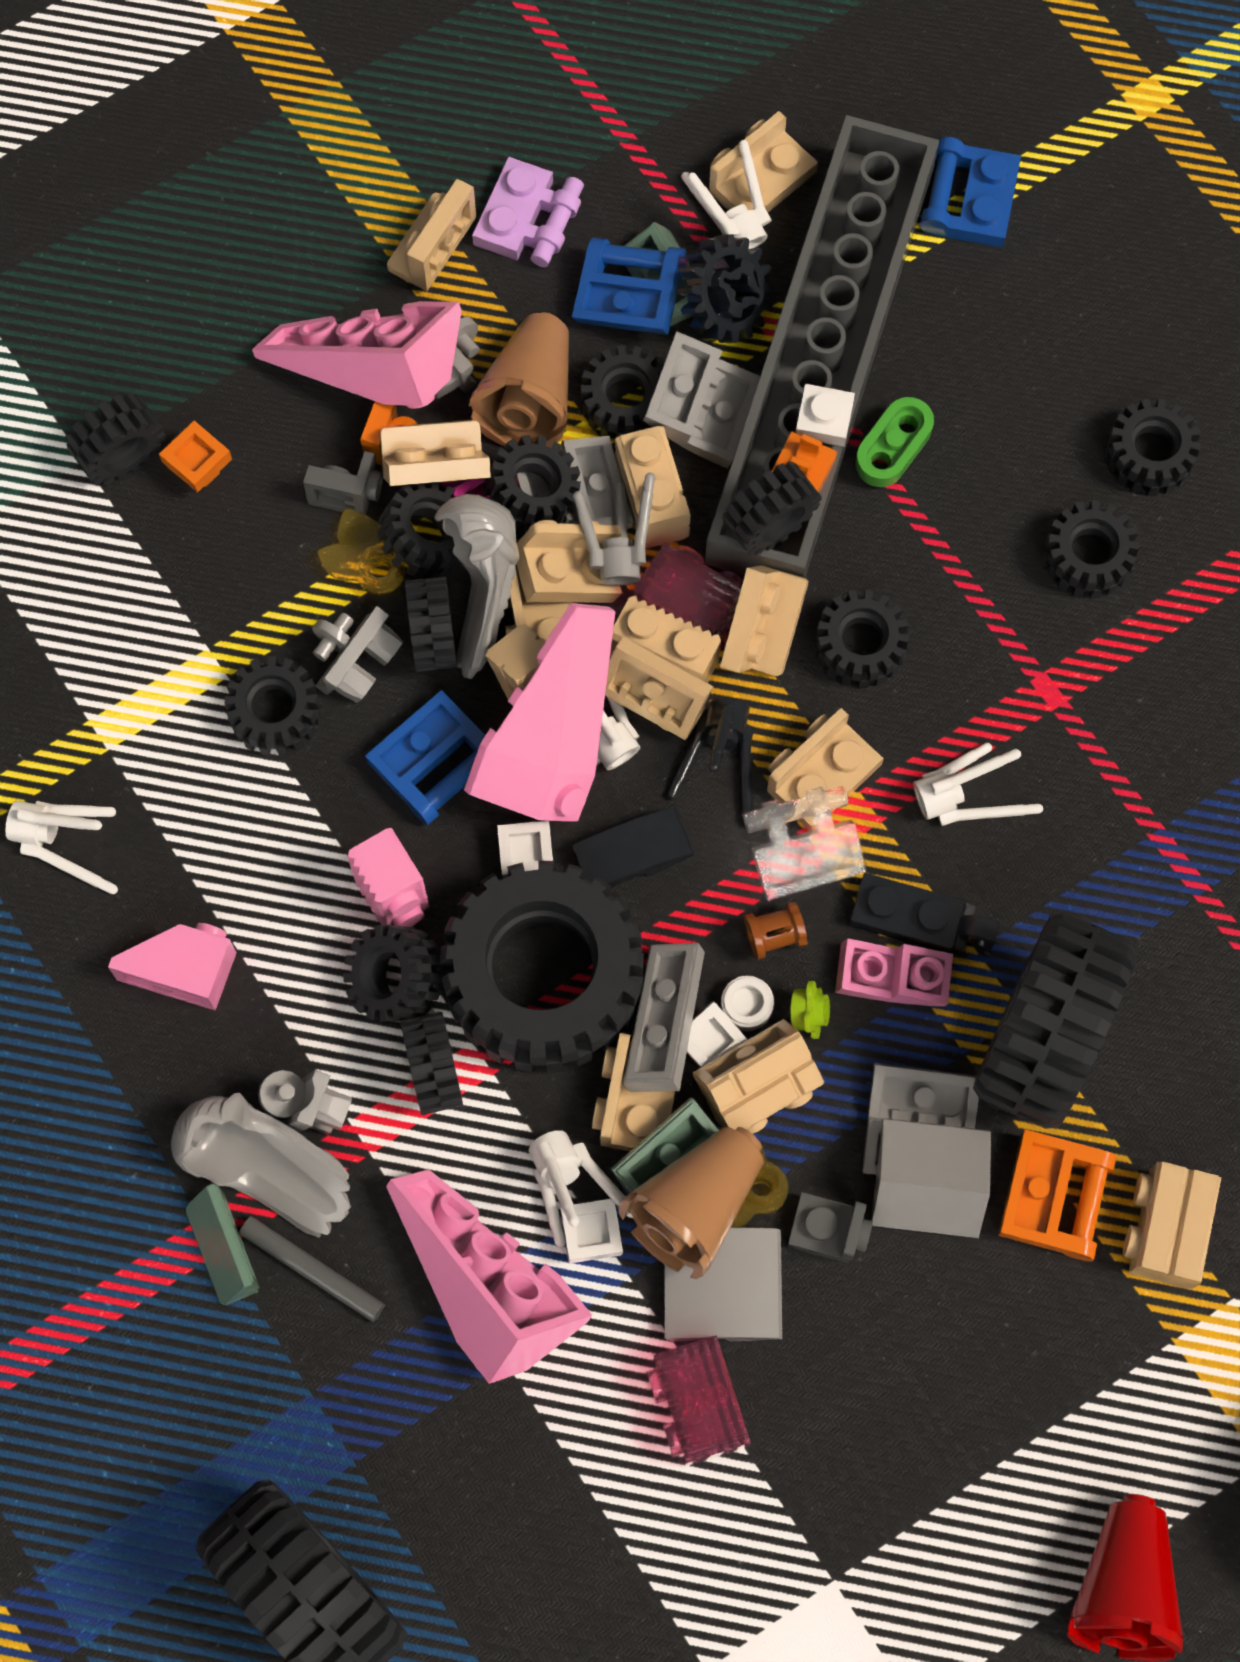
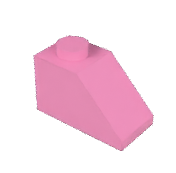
(180, 964)

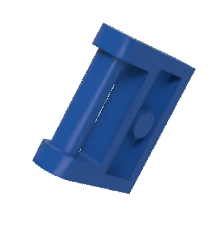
(986, 196)
(627, 300)
(419, 748)

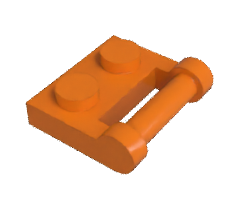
(1040, 1190)

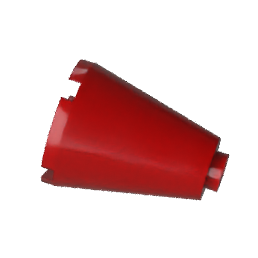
(1130, 1586)

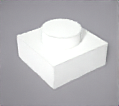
(825, 414)
(524, 844)
(712, 1035)
(595, 1235)

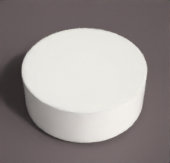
(747, 1002)

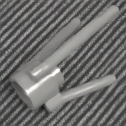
(619, 559)

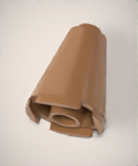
(526, 384)
(694, 1200)

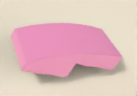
(894, 974)

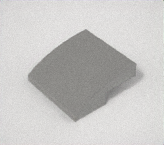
(702, 400)
(597, 477)
(917, 1097)
(736, 1295)

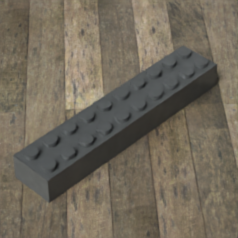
(830, 317)

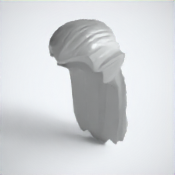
(488, 550)
(263, 1159)

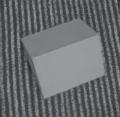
(932, 1178)

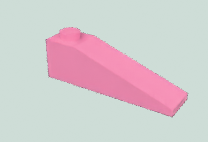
(376, 357)
(550, 739)
(491, 1295)

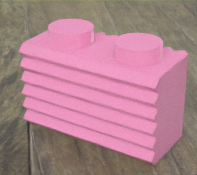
(389, 880)

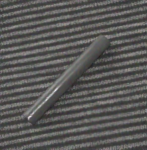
(312, 1269)

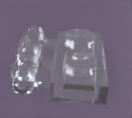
(809, 857)

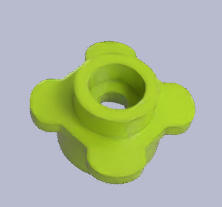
(810, 1009)

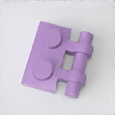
(514, 207)

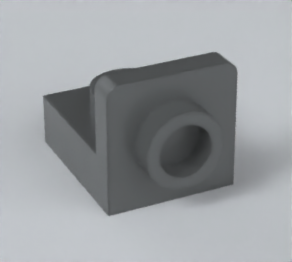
(339, 489)
(829, 1228)

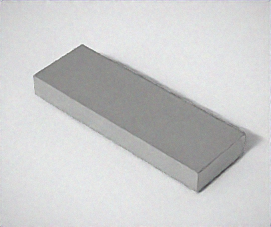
(664, 1017)

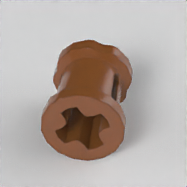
(792, 933)

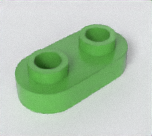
(892, 444)

